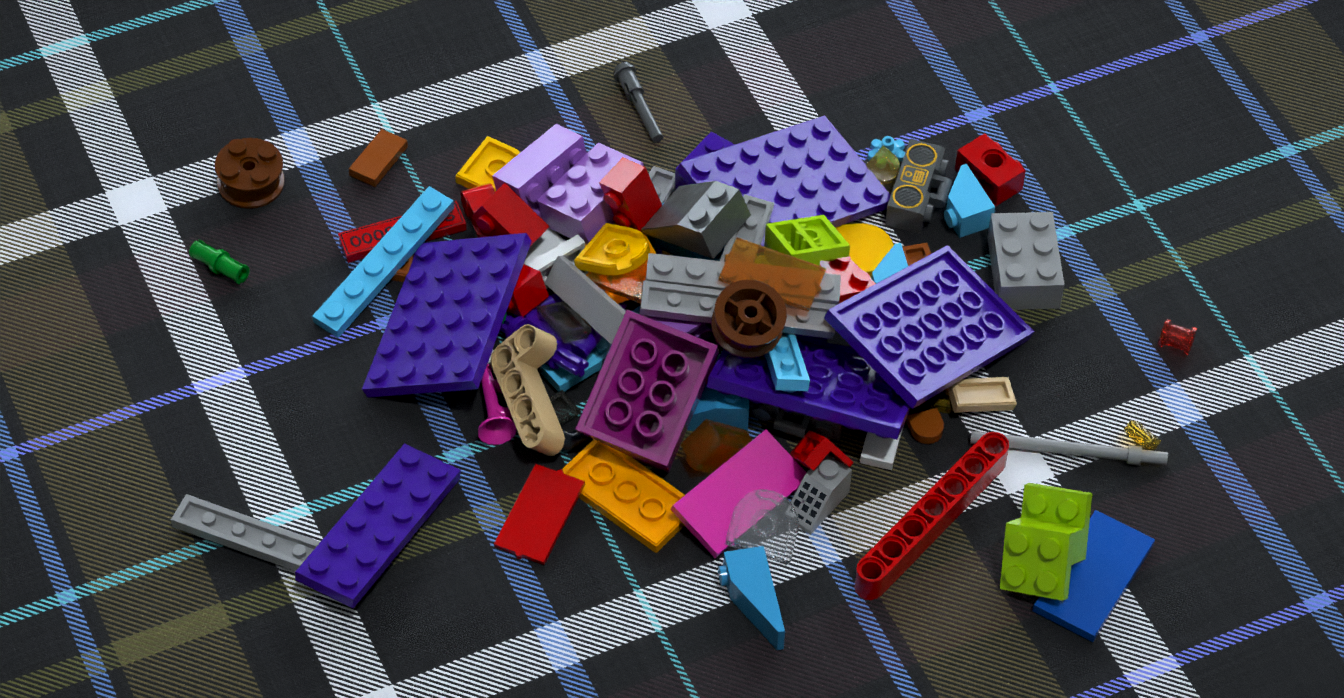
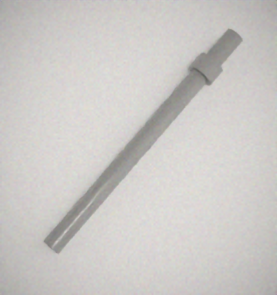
(1133, 454)

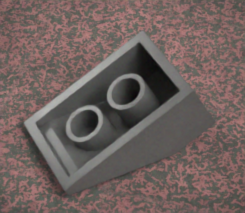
(699, 217)

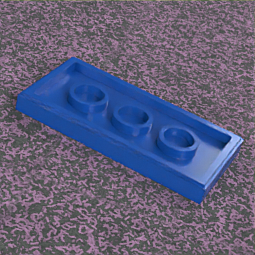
(1099, 580)

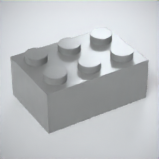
(1026, 260)

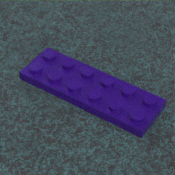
(377, 526)

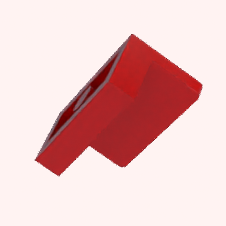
(814, 449)

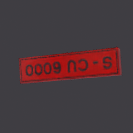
(361, 240)

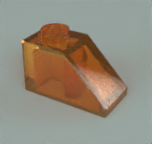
(713, 445)

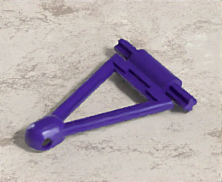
(563, 355)

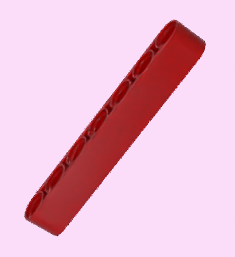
(926, 527)

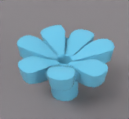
(895, 147)

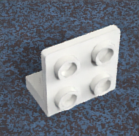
(548, 247)

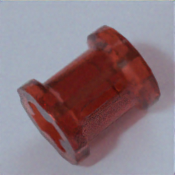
(1177, 336)

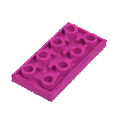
(711, 503)

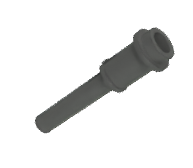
(626, 76)

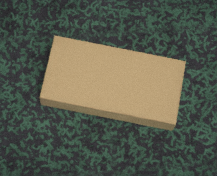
(982, 395)

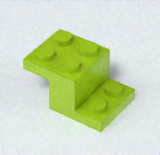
(807, 239)
(1046, 541)

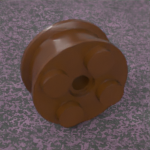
(249, 172)
(748, 318)

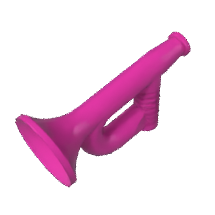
(499, 425)

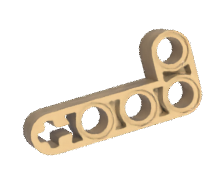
(517, 373)

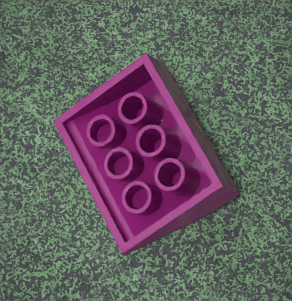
(648, 390)

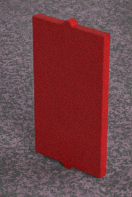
(539, 514)

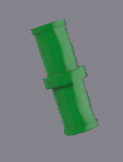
(219, 261)

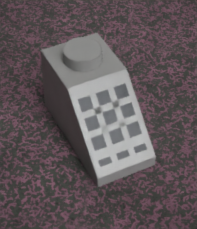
(821, 493)

